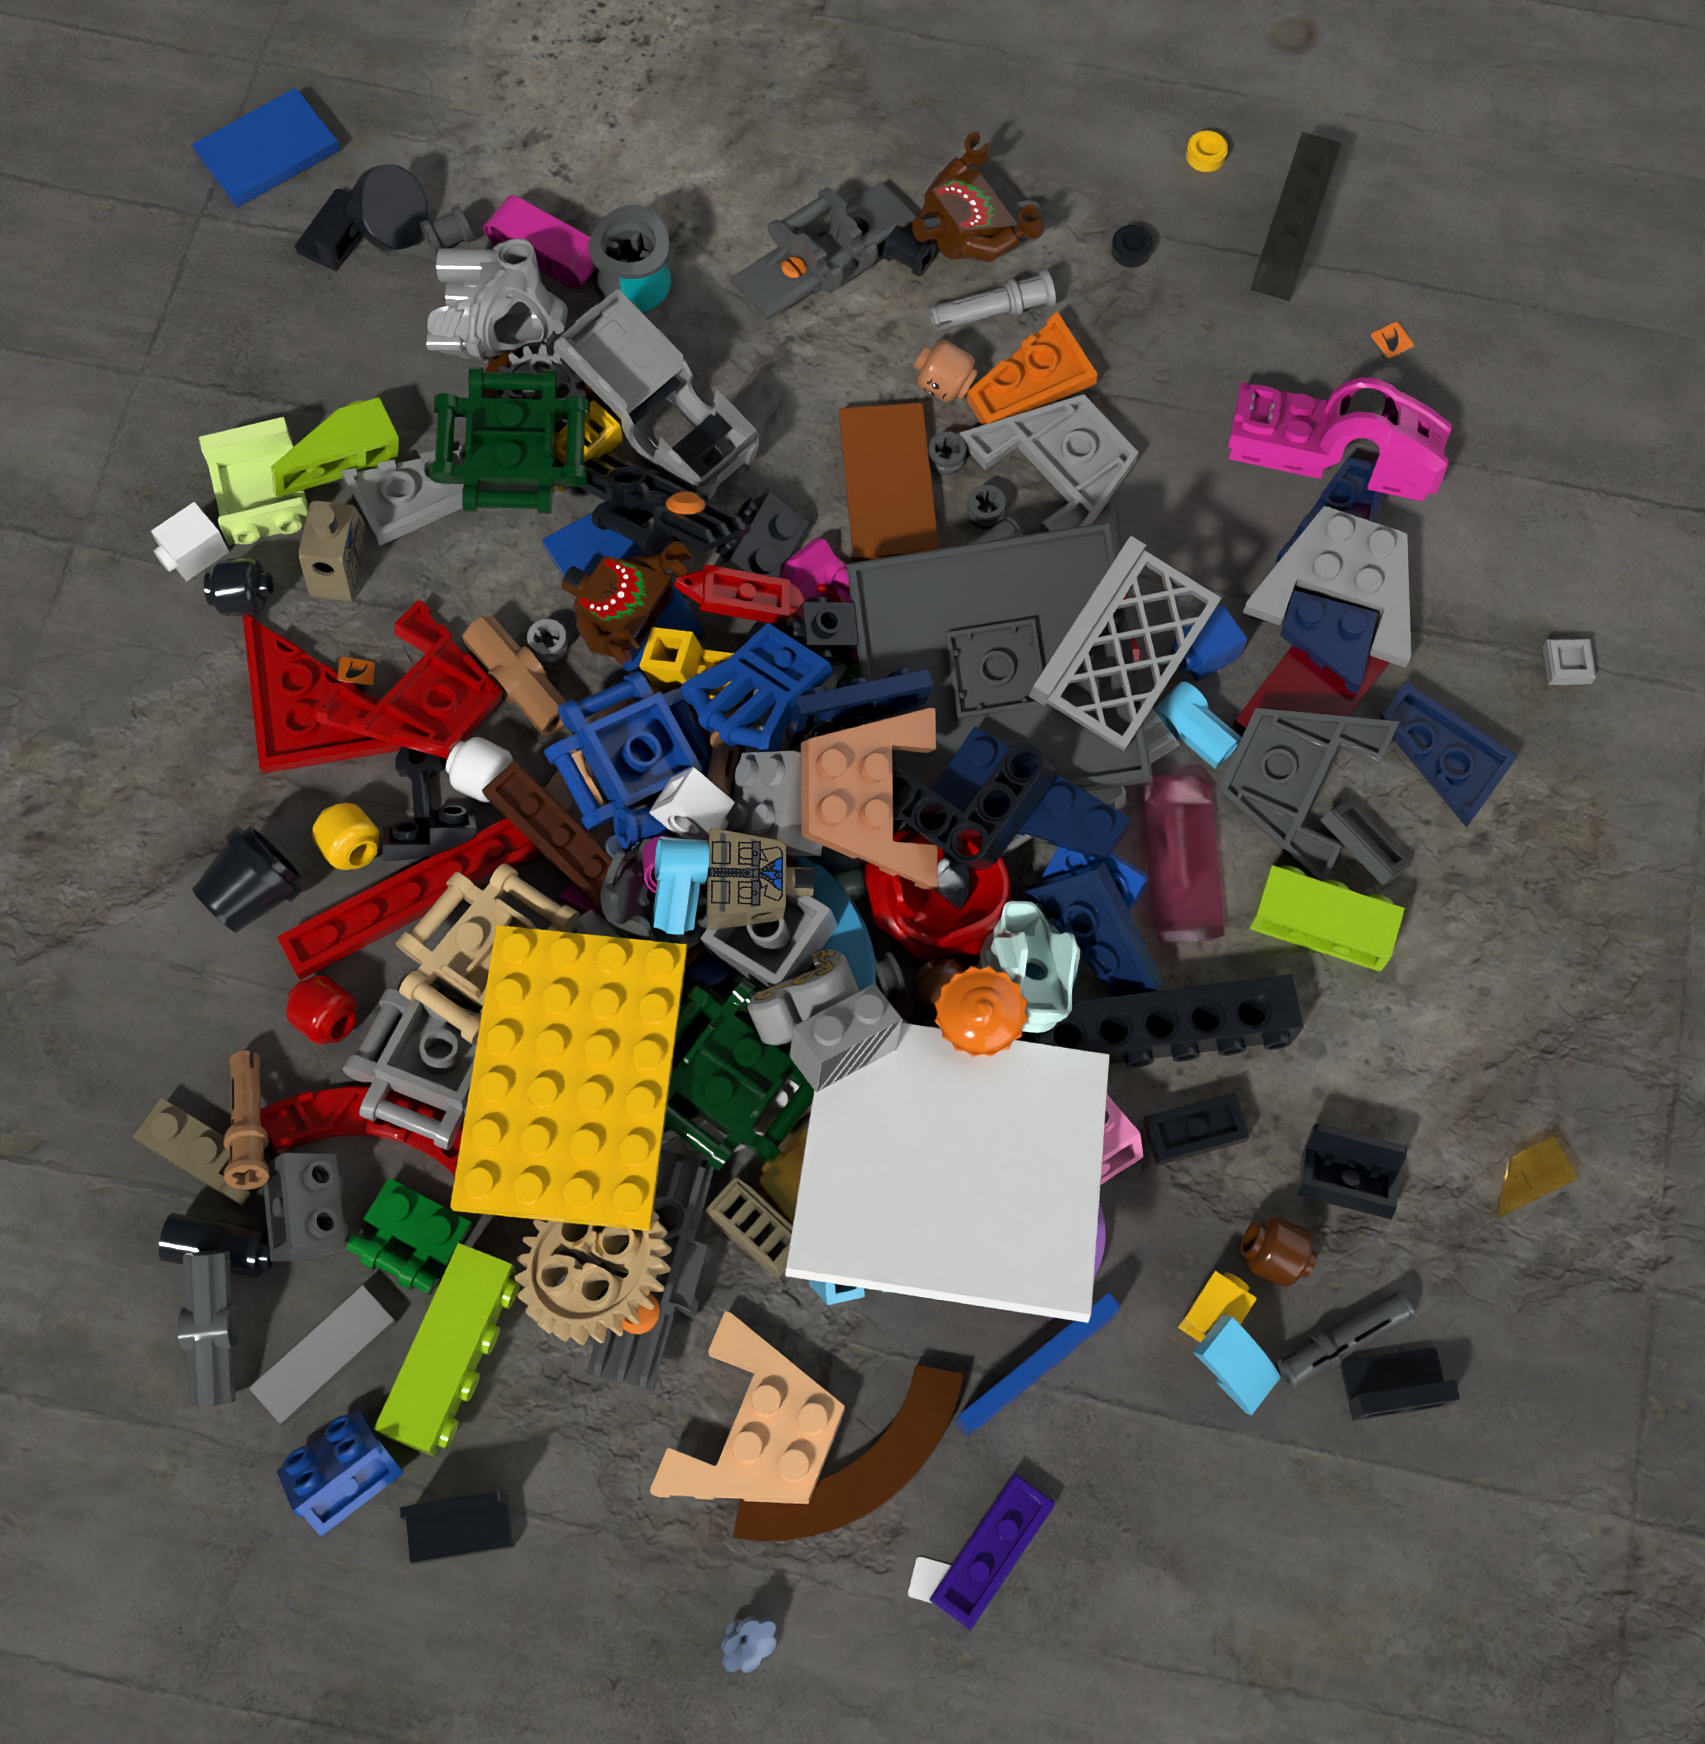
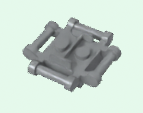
(421, 1061)

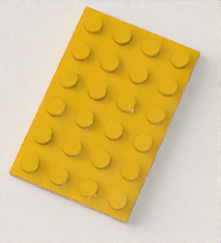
(571, 1078)

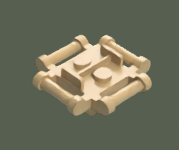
(465, 952)

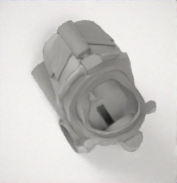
(490, 289)

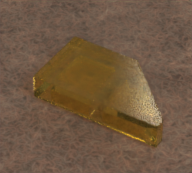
(1533, 1176)

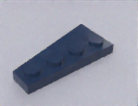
(1064, 814)

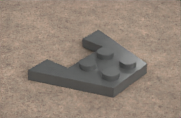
(1282, 768)

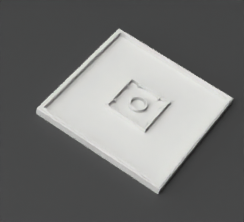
(958, 1176)

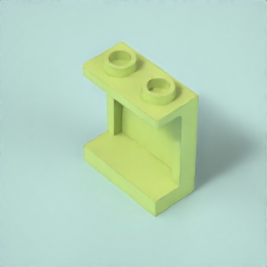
(243, 482)

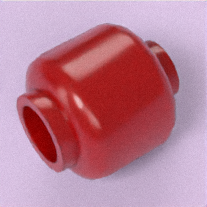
(321, 1010)

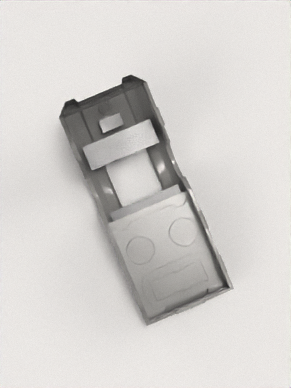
(638, 368)

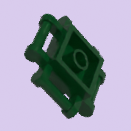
(510, 442)
(731, 1080)

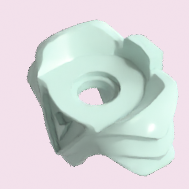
(1027, 938)

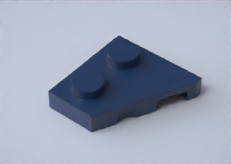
(1330, 634)

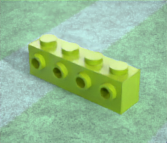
(447, 1351)

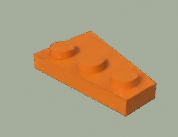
(1035, 376)

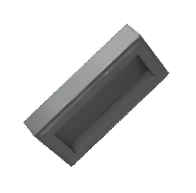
(1366, 842)

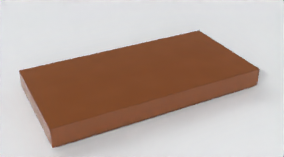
(887, 481)

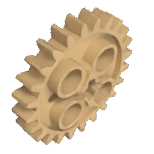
(574, 1305)

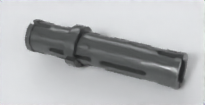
(1328, 1349)

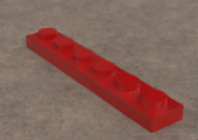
(401, 899)

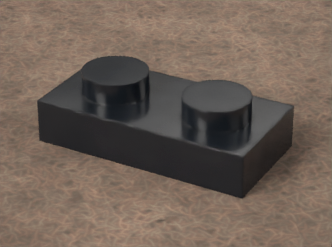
(1195, 1129)

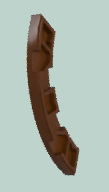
(872, 1477)

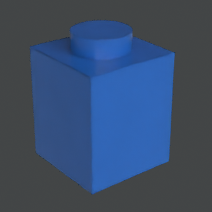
(1215, 646)

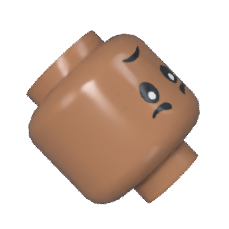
(945, 371)

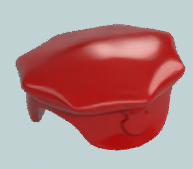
(927, 922)

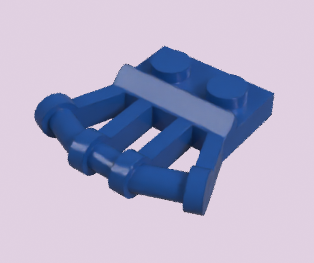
(774, 666)

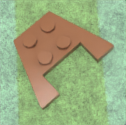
(851, 794)

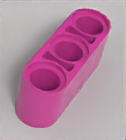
(558, 247)

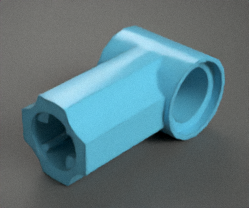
(1188, 718)
(678, 872)

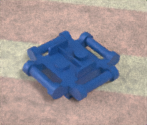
(629, 750)

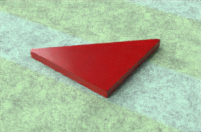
(283, 691)

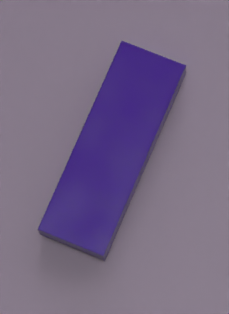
(992, 1551)

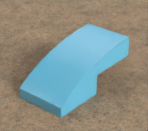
(1238, 1363)

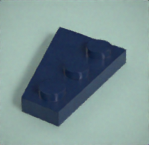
(1347, 494)
(1448, 751)

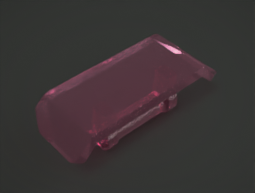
(1182, 860)

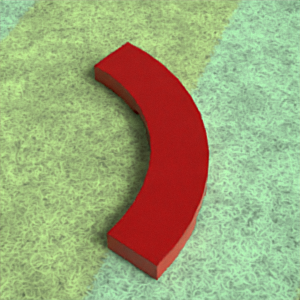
(336, 1114)

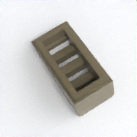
(753, 1201)

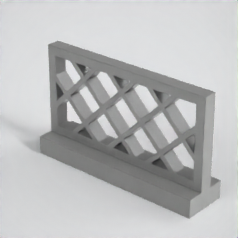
(1092, 621)

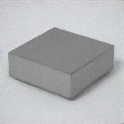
(1569, 661)

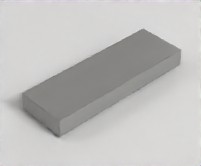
(322, 1356)

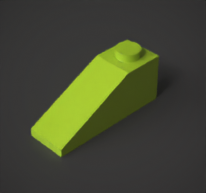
(347, 439)

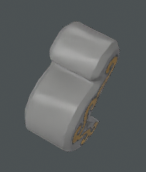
(795, 1000)

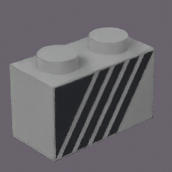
(845, 1037)

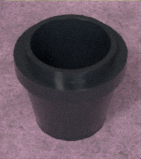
(247, 879)

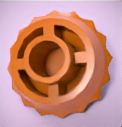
(981, 1011)

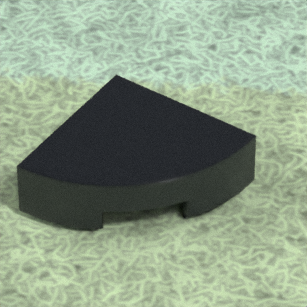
(953, 881)

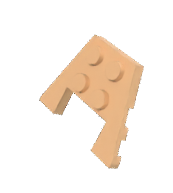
(776, 1437)

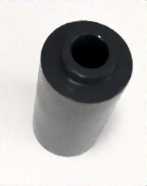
(192, 1234)

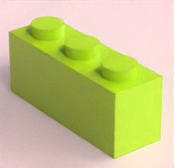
(1327, 917)

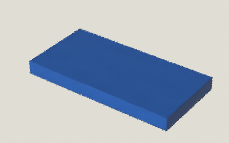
(585, 546)

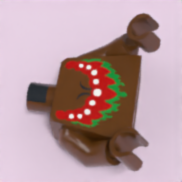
(967, 214)
(624, 599)

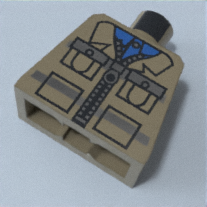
(337, 538)
(750, 880)

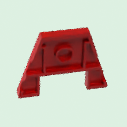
(432, 703)

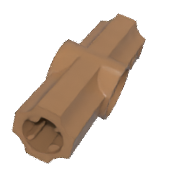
(516, 673)

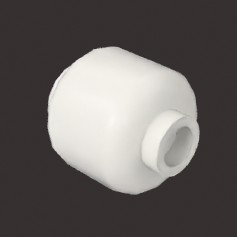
(475, 765)

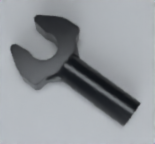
(419, 776)

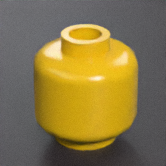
(346, 836)

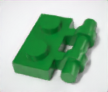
(415, 1222)

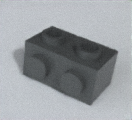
(304, 1207)

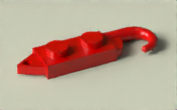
(746, 594)

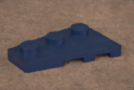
(857, 698)
(1096, 914)

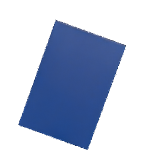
(266, 147)

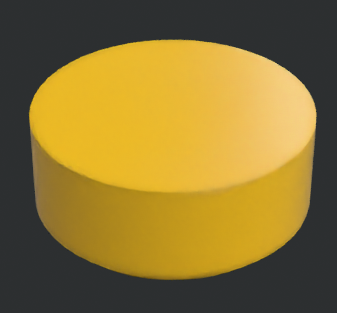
(1206, 151)

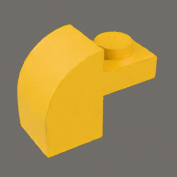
(677, 656)

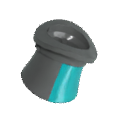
(632, 255)

